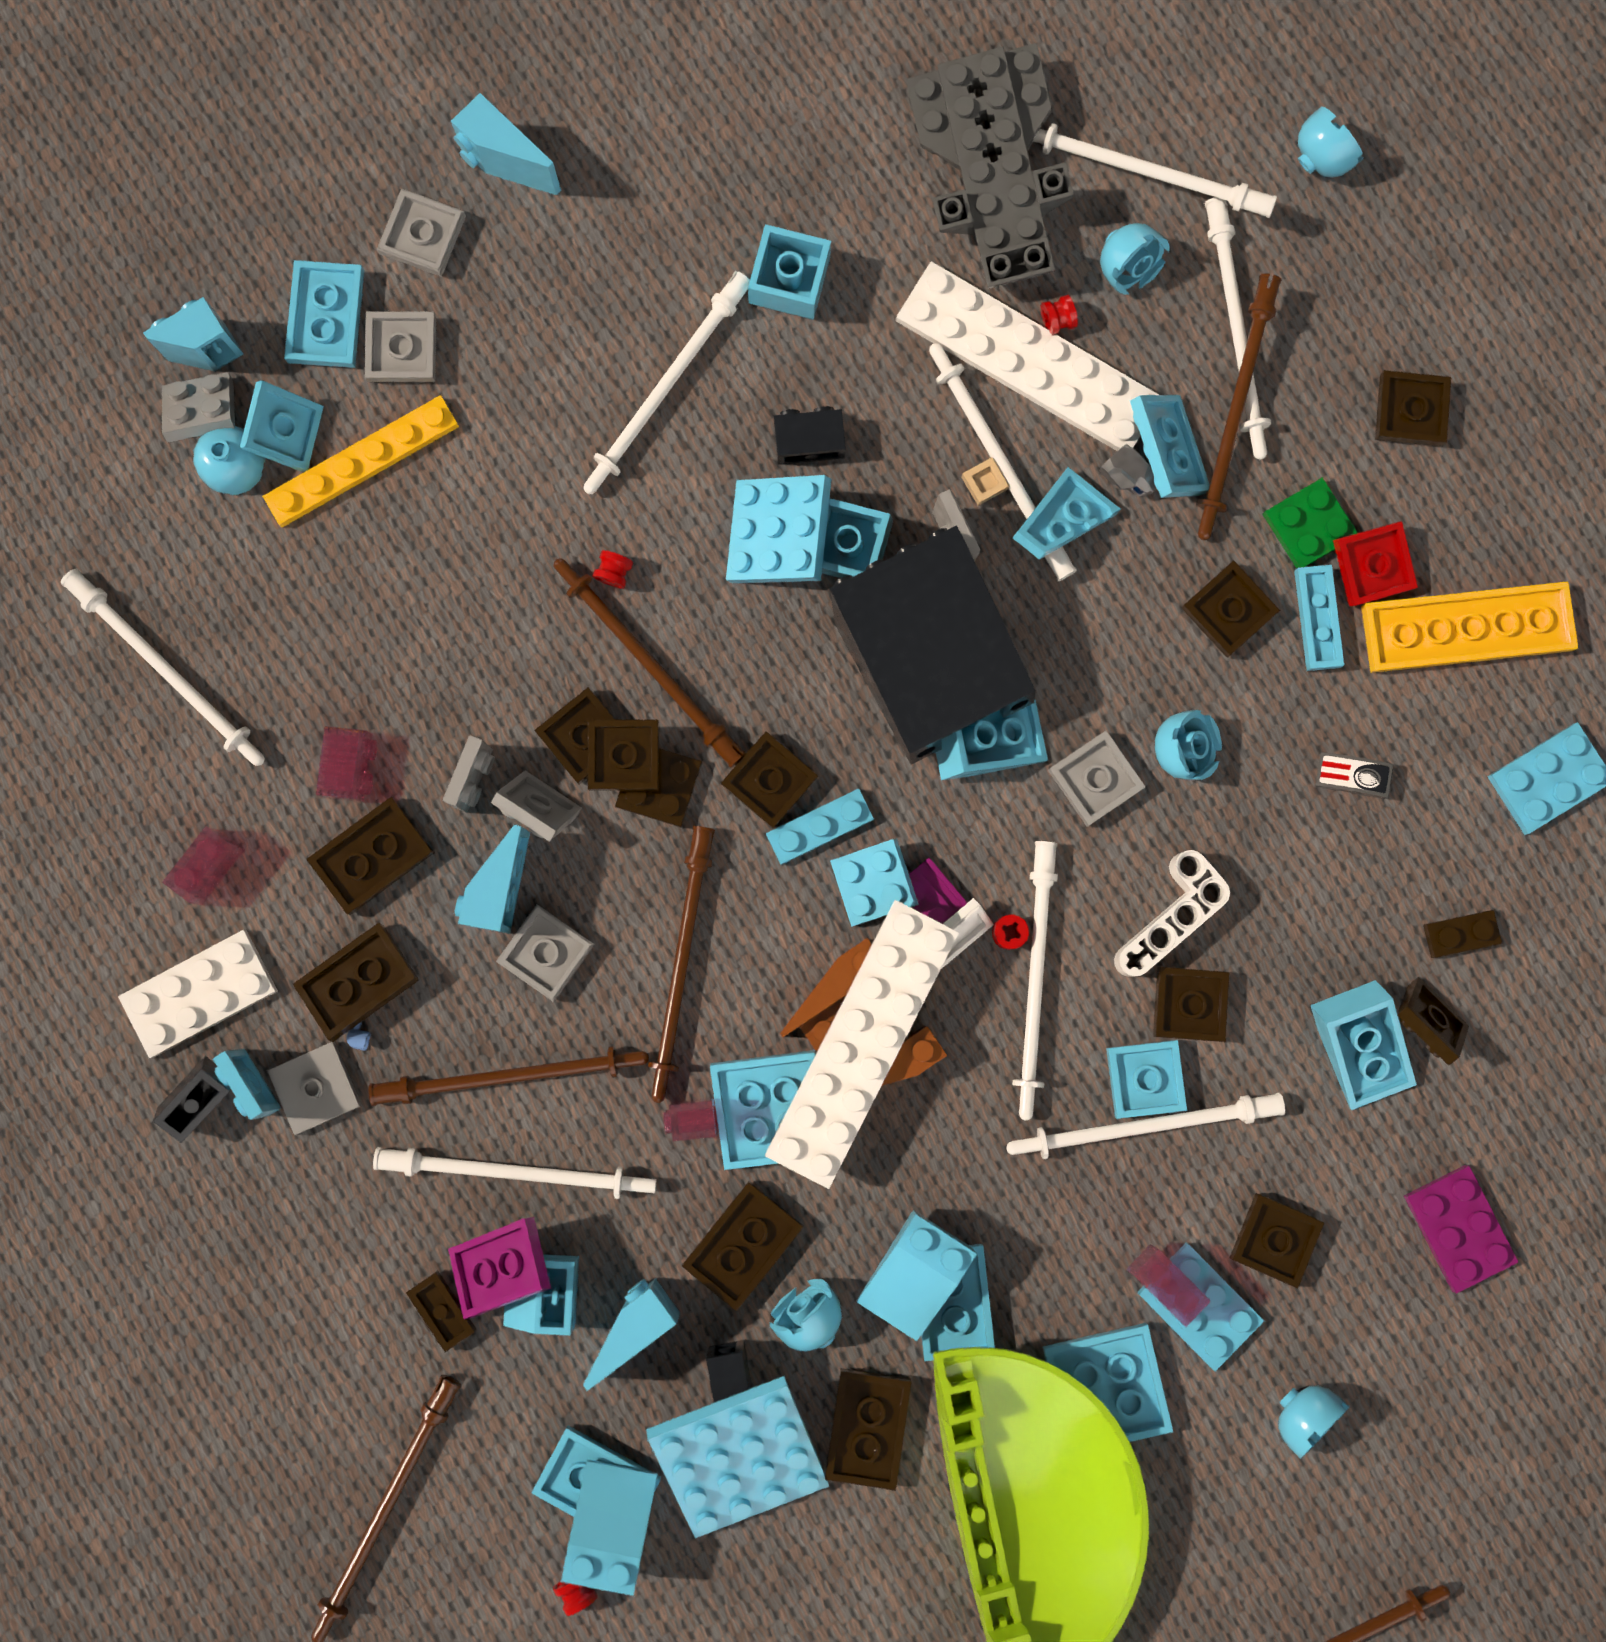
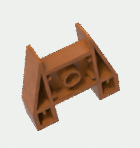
(821, 1006)

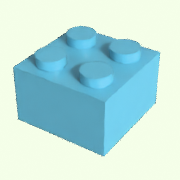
(789, 271)
(854, 538)

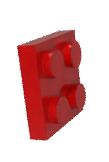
(1375, 563)

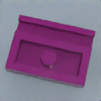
(935, 893)

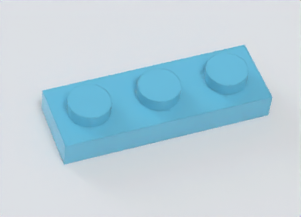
(1319, 617)
(819, 826)

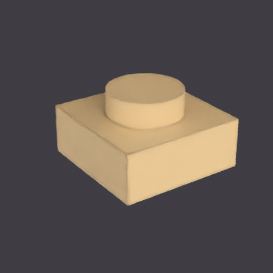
(985, 481)

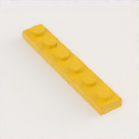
(360, 461)

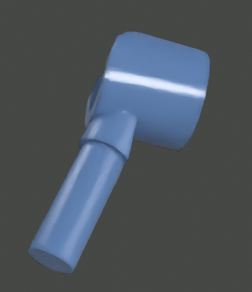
(358, 1038)

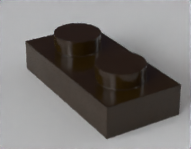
(1462, 934)
(441, 1311)

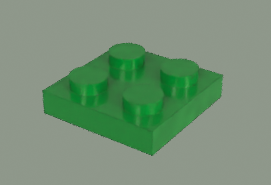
(1309, 523)

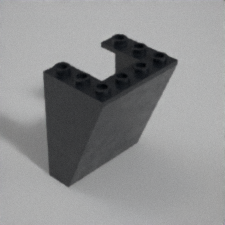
(930, 642)

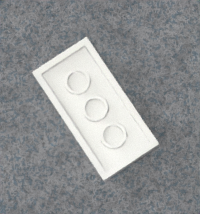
(197, 993)

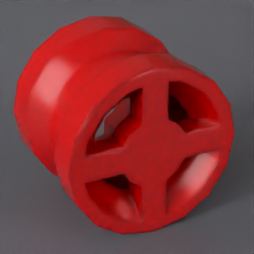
(1059, 314)
(613, 569)
(1004, 929)
(574, 1597)

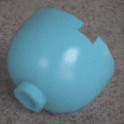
(1327, 146)
(1137, 251)
(226, 465)
(1188, 745)
(808, 1319)
(1308, 1417)

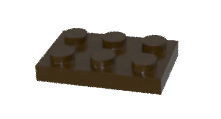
(370, 856)
(355, 982)
(742, 1246)
(868, 1429)

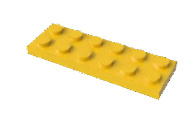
(1469, 627)

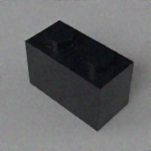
(809, 435)
(191, 1101)
(728, 1369)

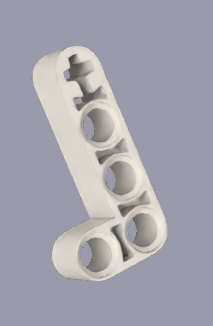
(1168, 921)

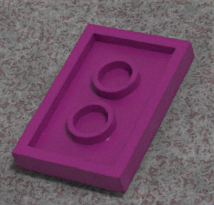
(1461, 1229)
(499, 1268)

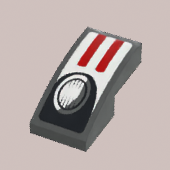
(1354, 775)

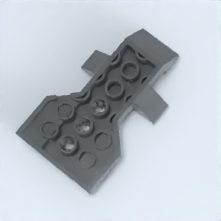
(1002, 197)

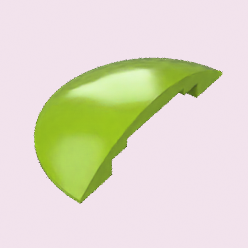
(1040, 1497)

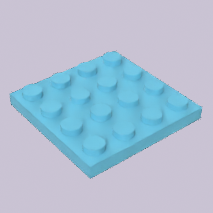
(738, 1457)

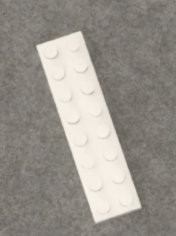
(1023, 356)
(861, 1044)

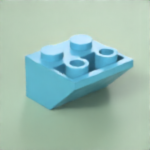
(194, 337)
(553, 1309)

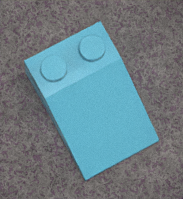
(501, 147)
(993, 745)
(493, 892)
(1364, 1043)
(916, 1275)
(640, 1322)
(609, 1527)

